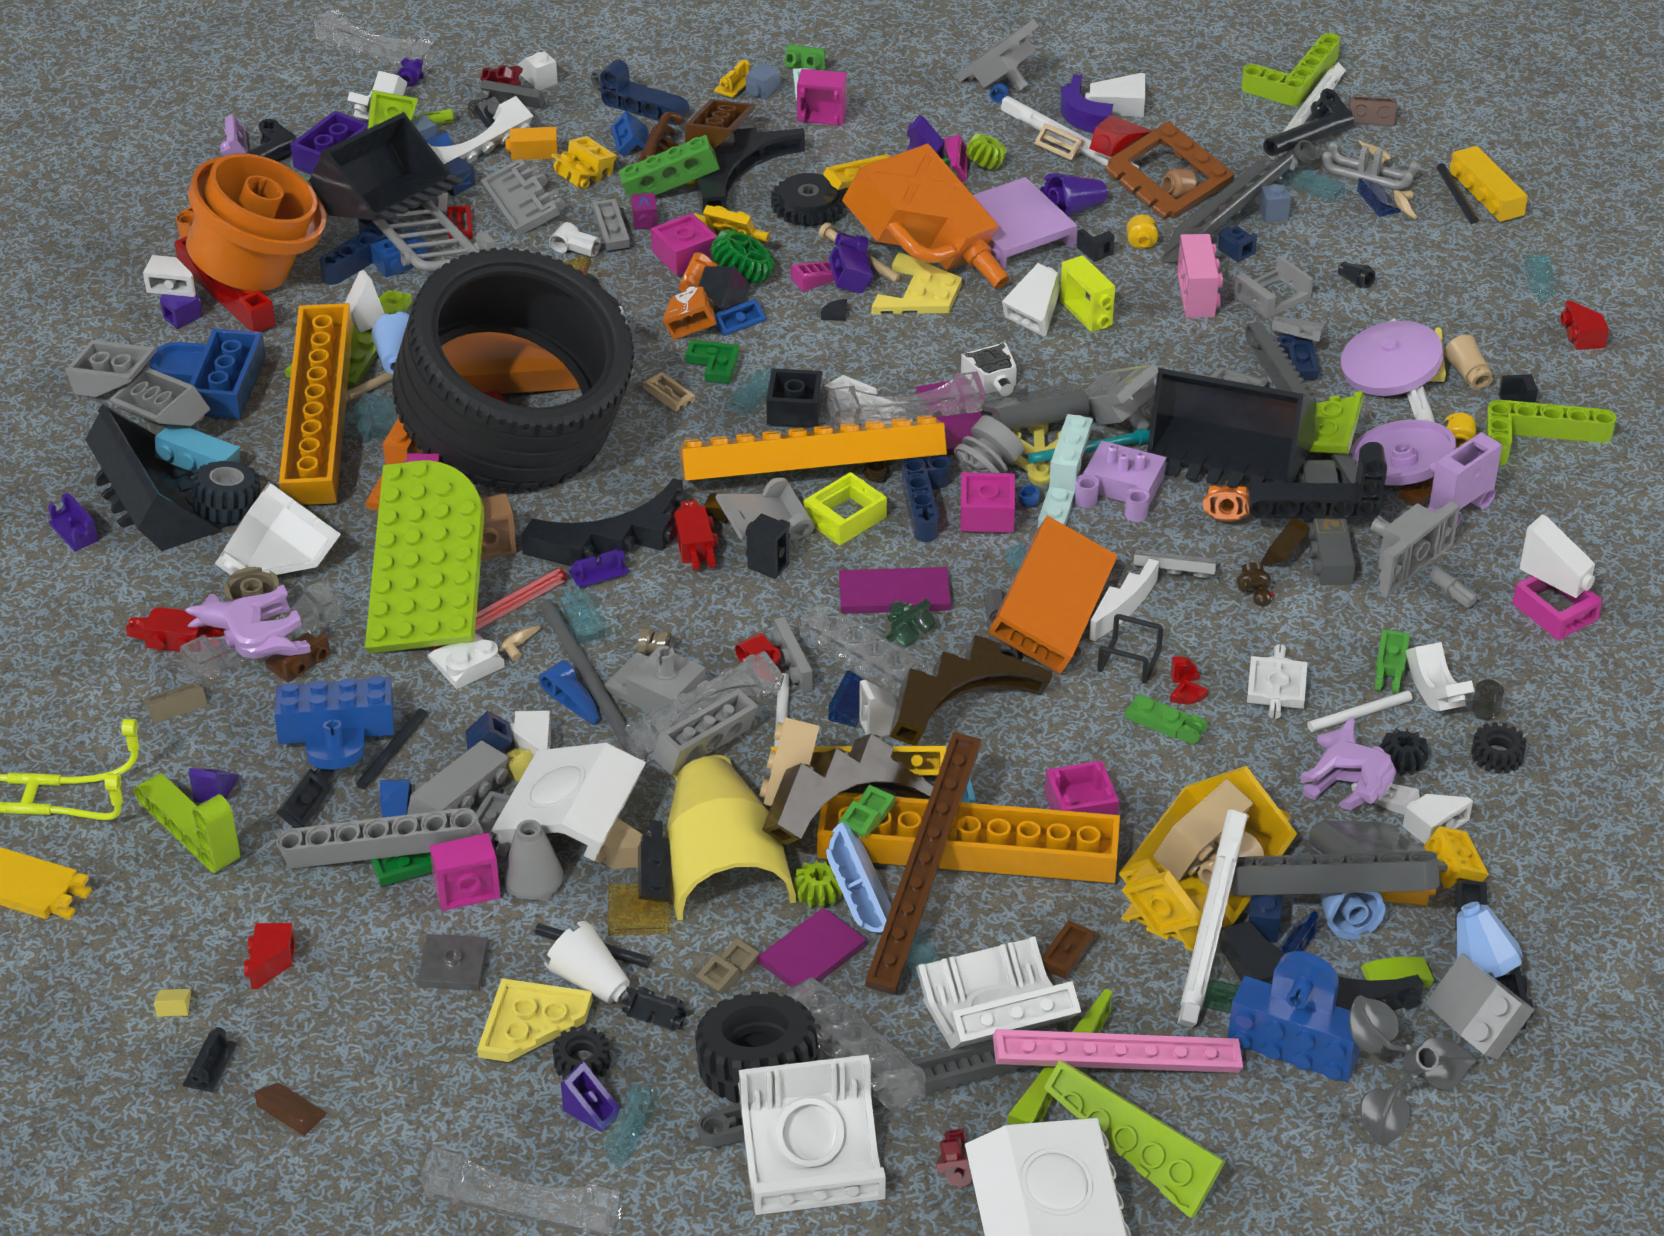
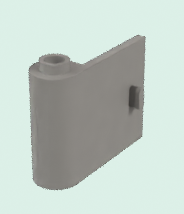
(776, 501)

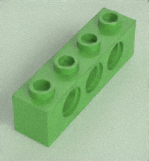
(681, 169)

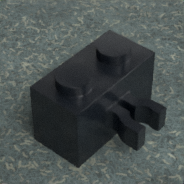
(768, 545)

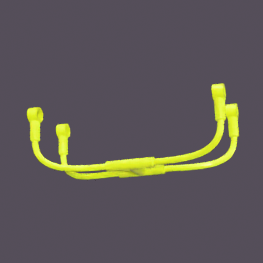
(111, 778)

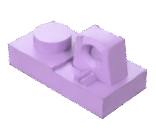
(236, 137)

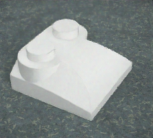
(467, 661)

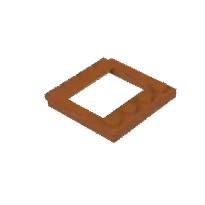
(1184, 148)

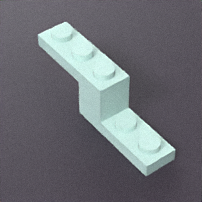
(1066, 468)

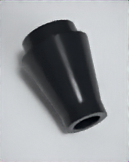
(1357, 274)

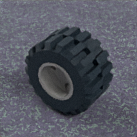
(224, 491)

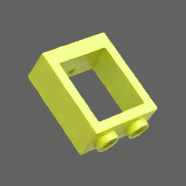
(1081, 276)
(835, 526)

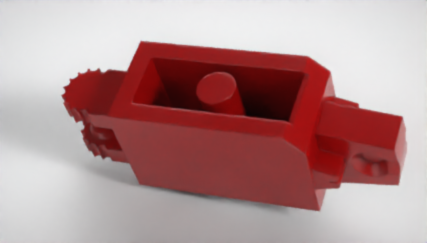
(695, 534)
(168, 629)

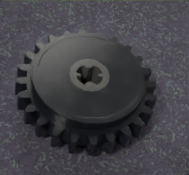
(807, 200)

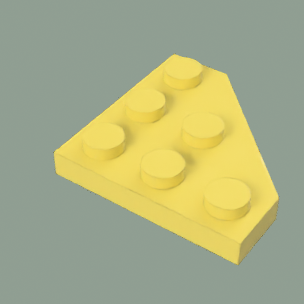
(530, 1016)

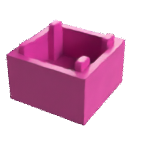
(821, 97)
(679, 240)
(987, 502)
(1081, 789)
(465, 871)

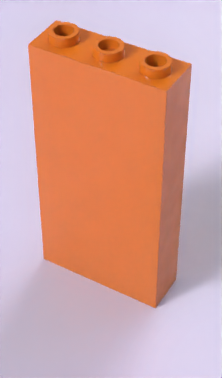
(506, 364)
(1053, 594)

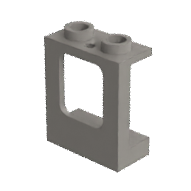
(1261, 300)

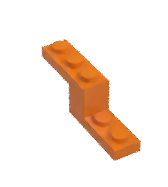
(396, 449)

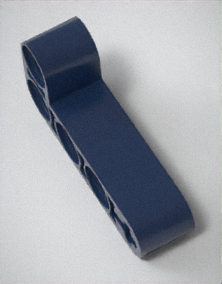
(635, 98)
(352, 255)
(918, 480)

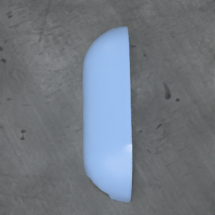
(858, 879)

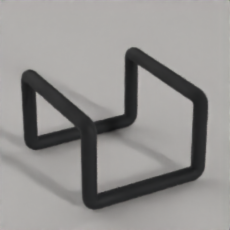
(1146, 671)

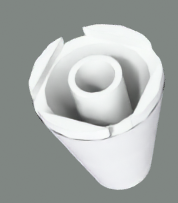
(588, 964)

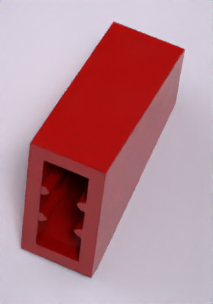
(1115, 135)

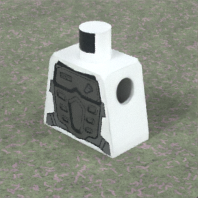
(994, 368)

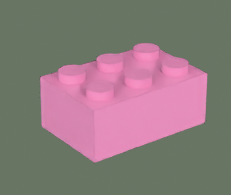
(1198, 275)

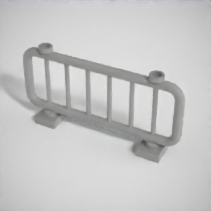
(438, 209)

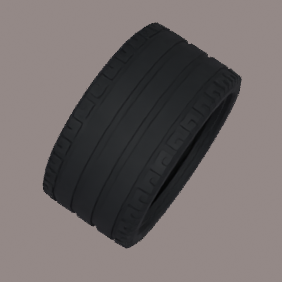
(530, 300)

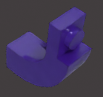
(1079, 110)

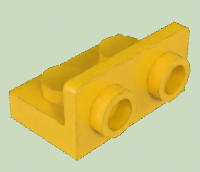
(1460, 855)

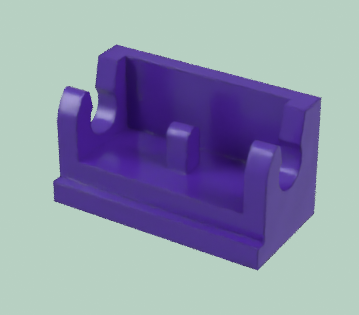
(73, 523)

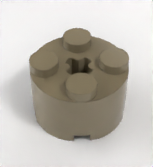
(250, 582)

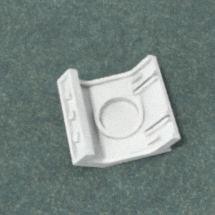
(572, 794)
(994, 991)
(810, 1134)
(1046, 1180)

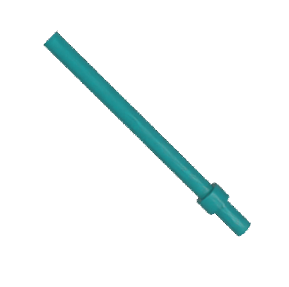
(1139, 437)

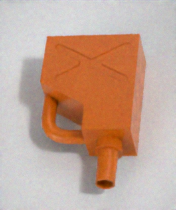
(926, 211)

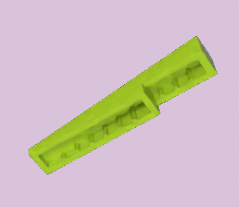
(1036, 1100)

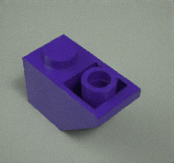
(923, 133)
(180, 309)

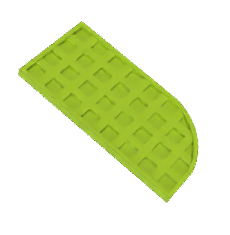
(425, 558)

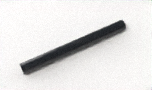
(1457, 193)
(391, 749)
(617, 952)

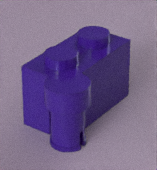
(850, 262)

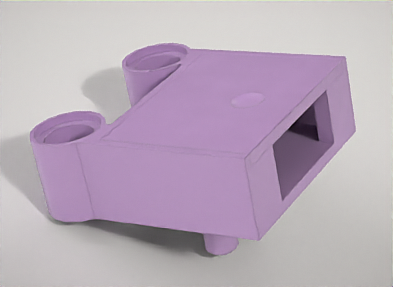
(1466, 474)
(1123, 476)

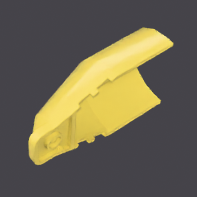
(717, 827)

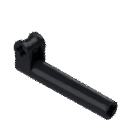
(1331, 119)
(274, 141)

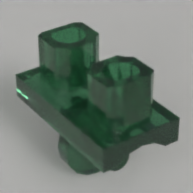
(905, 617)

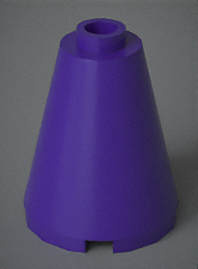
(1073, 192)

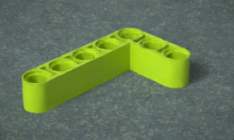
(1296, 86)
(1546, 421)
(203, 829)

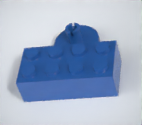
(219, 370)
(334, 718)
(1296, 1017)

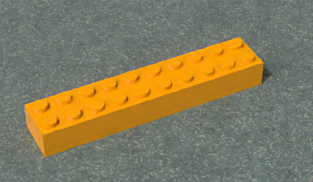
(317, 404)
(813, 448)
(993, 839)

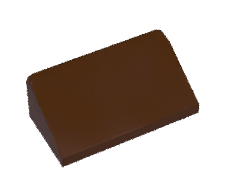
(289, 1107)

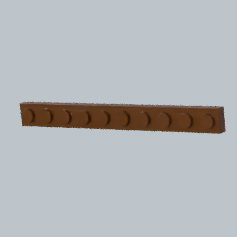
(923, 864)

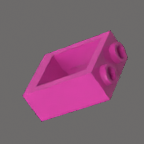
(1556, 623)

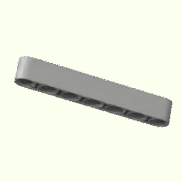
(375, 837)

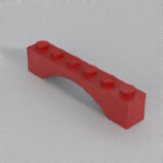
(249, 307)

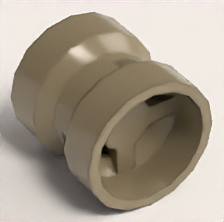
(650, 640)

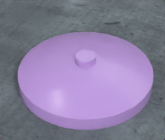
(1392, 358)
(1408, 448)

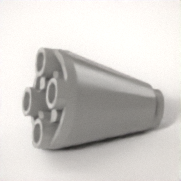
(532, 864)

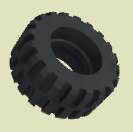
(752, 1034)

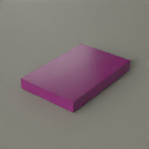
(812, 949)

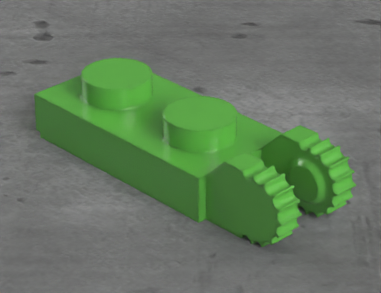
(1391, 658)
(1166, 719)

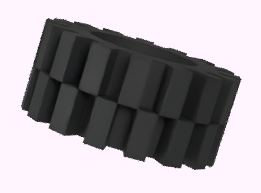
(1495, 758)
(581, 1041)

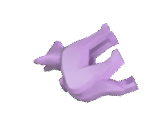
(246, 623)
(1352, 763)

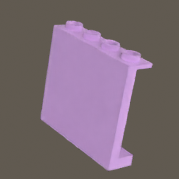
(1024, 219)

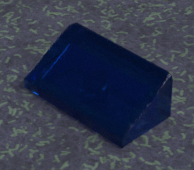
(1377, 198)
(846, 701)
(1300, 934)

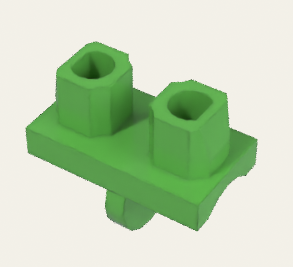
(805, 57)

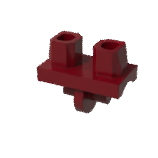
(503, 74)
(954, 1158)

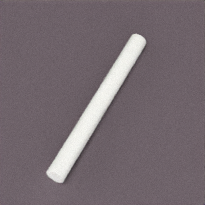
(782, 703)
(1360, 711)

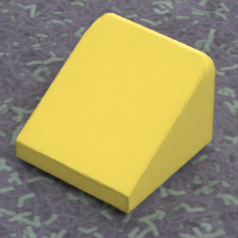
(518, 763)
(172, 1002)

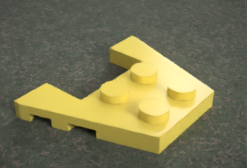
(928, 292)

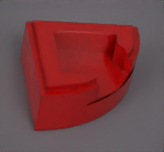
(1182, 669)
(1188, 692)

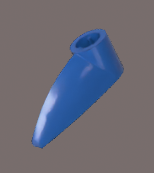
(563, 686)
(395, 797)

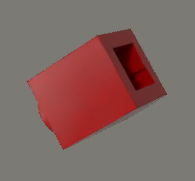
(1584, 326)
(270, 952)

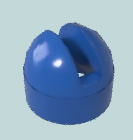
(1027, 500)

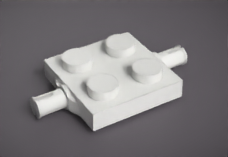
(1277, 682)

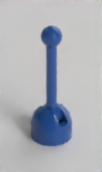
(1002, 91)

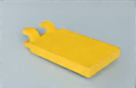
(39, 885)

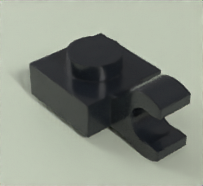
(487, 109)

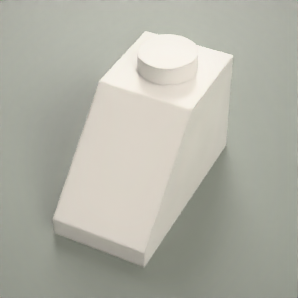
(539, 70)
(168, 277)
(364, 303)
(876, 709)
(531, 730)
(1433, 810)

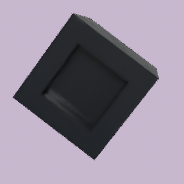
(1096, 247)
(1518, 388)

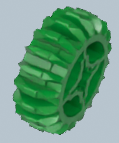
(744, 253)

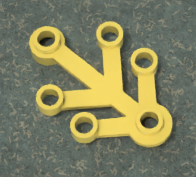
(1039, 472)

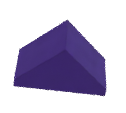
(210, 782)
(587, 1098)

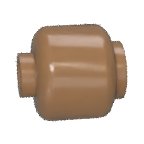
(1179, 182)

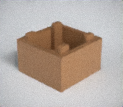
(498, 527)

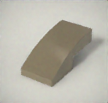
(725, 971)

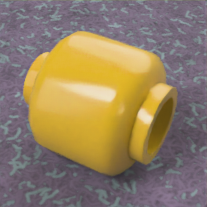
(1142, 231)
(1462, 426)

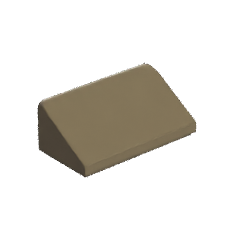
(175, 702)

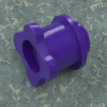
(411, 71)

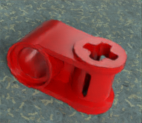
(756, 645)

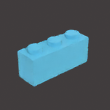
(192, 448)

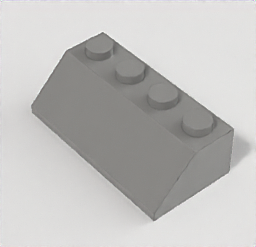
(161, 399)

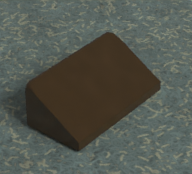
(1285, 542)

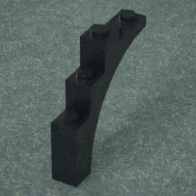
(748, 150)
(644, 526)
(1257, 958)

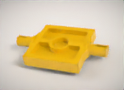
(720, 219)

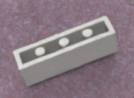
(462, 781)

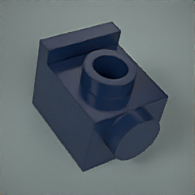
(1237, 243)

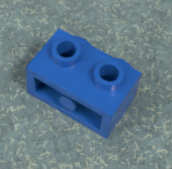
(388, 257)

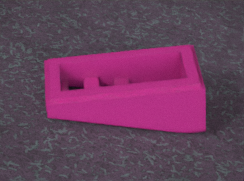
(957, 154)
(810, 275)

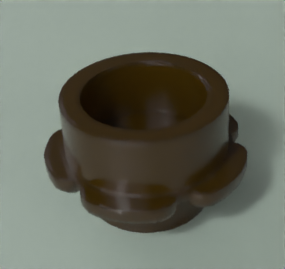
(876, 471)

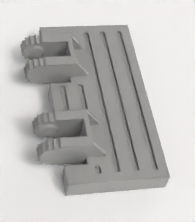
(521, 196)

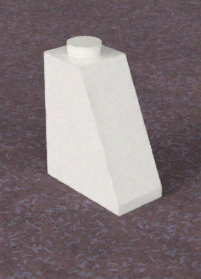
(1124, 93)
(1034, 299)
(1556, 559)

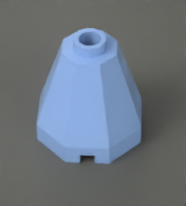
(1486, 940)

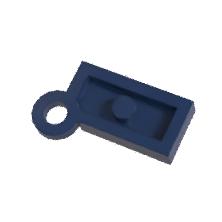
(1302, 356)

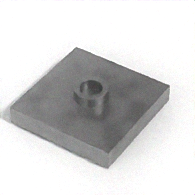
(452, 962)

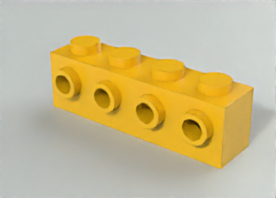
(1488, 183)

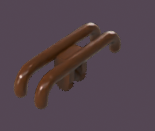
(656, 140)

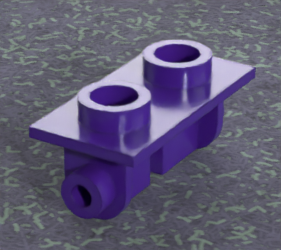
(589, 572)

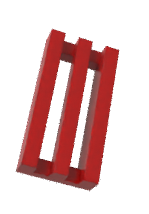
(459, 209)

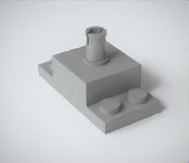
(1003, 59)
(1120, 394)
(1413, 542)
(655, 679)

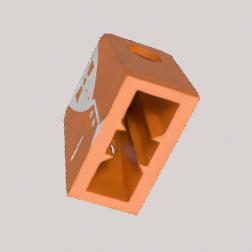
(689, 313)

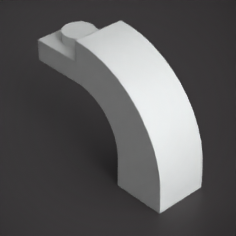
(385, 83)
(1434, 679)

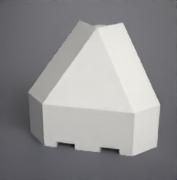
(277, 536)

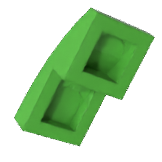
(868, 811)

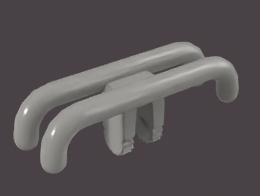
(1368, 170)

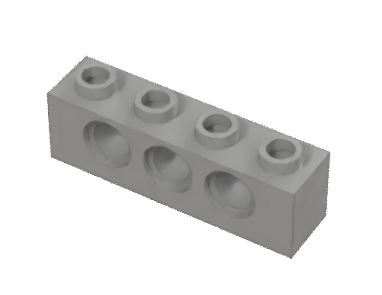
(704, 731)

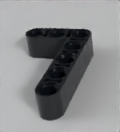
(1326, 500)

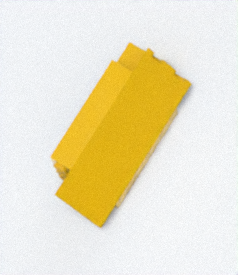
(1176, 906)

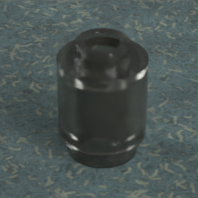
(1487, 699)

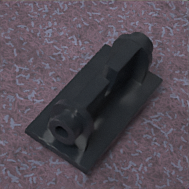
(667, 1009)
(210, 1061)

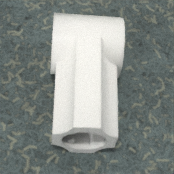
(569, 238)

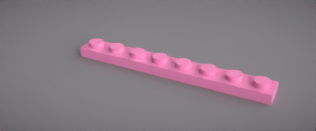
(1117, 1051)

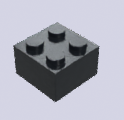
(794, 397)

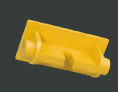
(734, 80)
(567, 165)

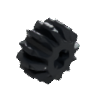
(1406, 750)

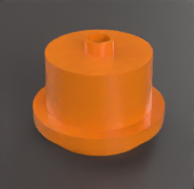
(251, 220)

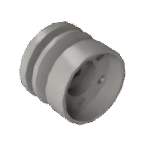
(989, 447)

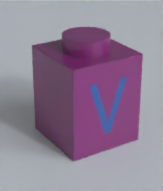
(644, 211)

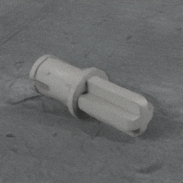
(1452, 587)

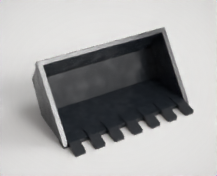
(380, 172)
(1230, 428)
(148, 488)

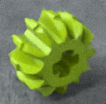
(986, 151)
(817, 884)

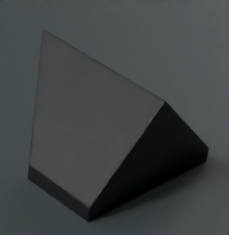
(724, 285)

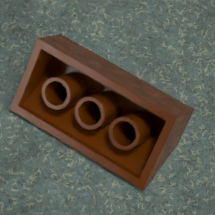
(717, 120)

